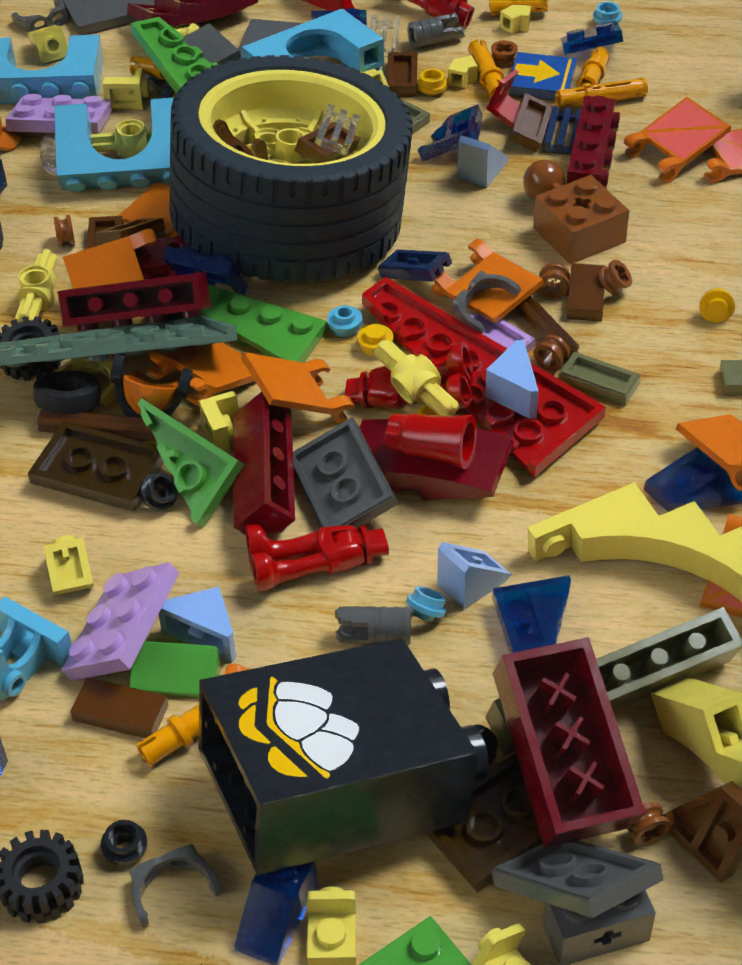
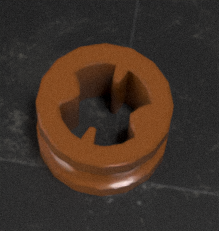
(504, 53)
(64, 230)
(555, 271)
(615, 277)
(551, 352)
(651, 826)

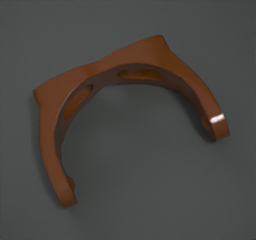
(258, 146)

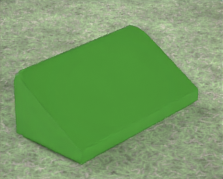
(174, 668)

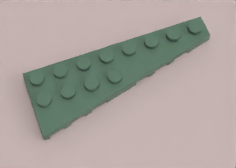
(128, 339)

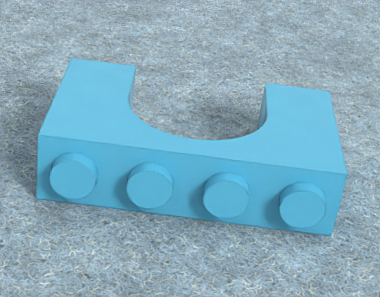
(330, 35)
(74, 76)
(83, 167)

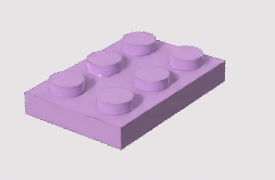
(37, 113)
(120, 622)

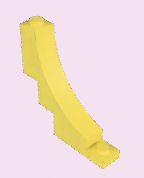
(630, 529)
(706, 722)

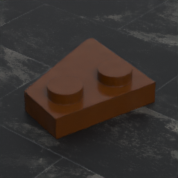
(712, 829)

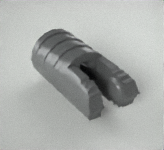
(434, 31)
(373, 624)

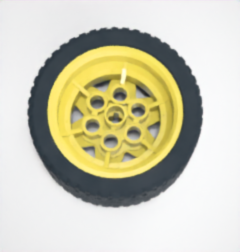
(286, 212)

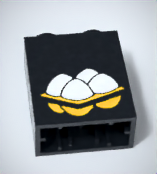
(337, 753)

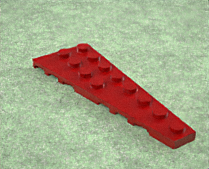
(427, 330)

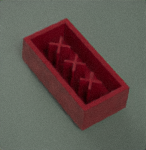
(567, 742)

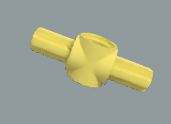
(128, 139)
(37, 286)
(416, 379)

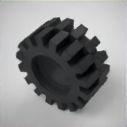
(29, 330)
(47, 897)

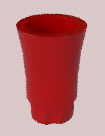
(433, 437)

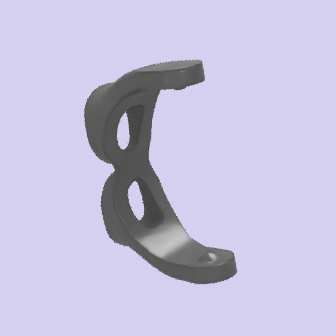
(28, 22)
(480, 283)
(180, 858)

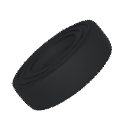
(67, 392)

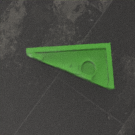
(198, 466)

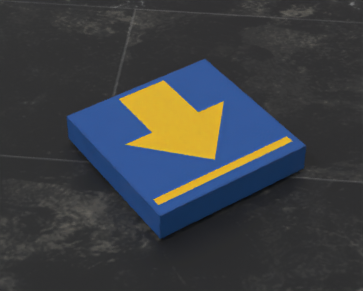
(542, 75)

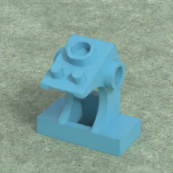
(30, 641)

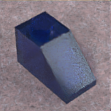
(274, 911)

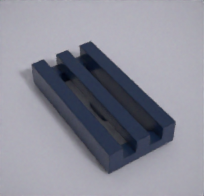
(565, 117)
(414, 265)

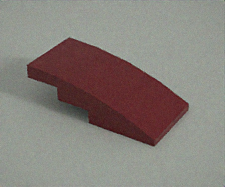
(187, 11)
(435, 478)

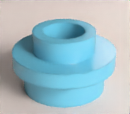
(607, 12)
(344, 321)
(426, 603)

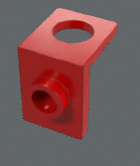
(502, 104)

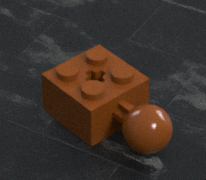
(574, 216)

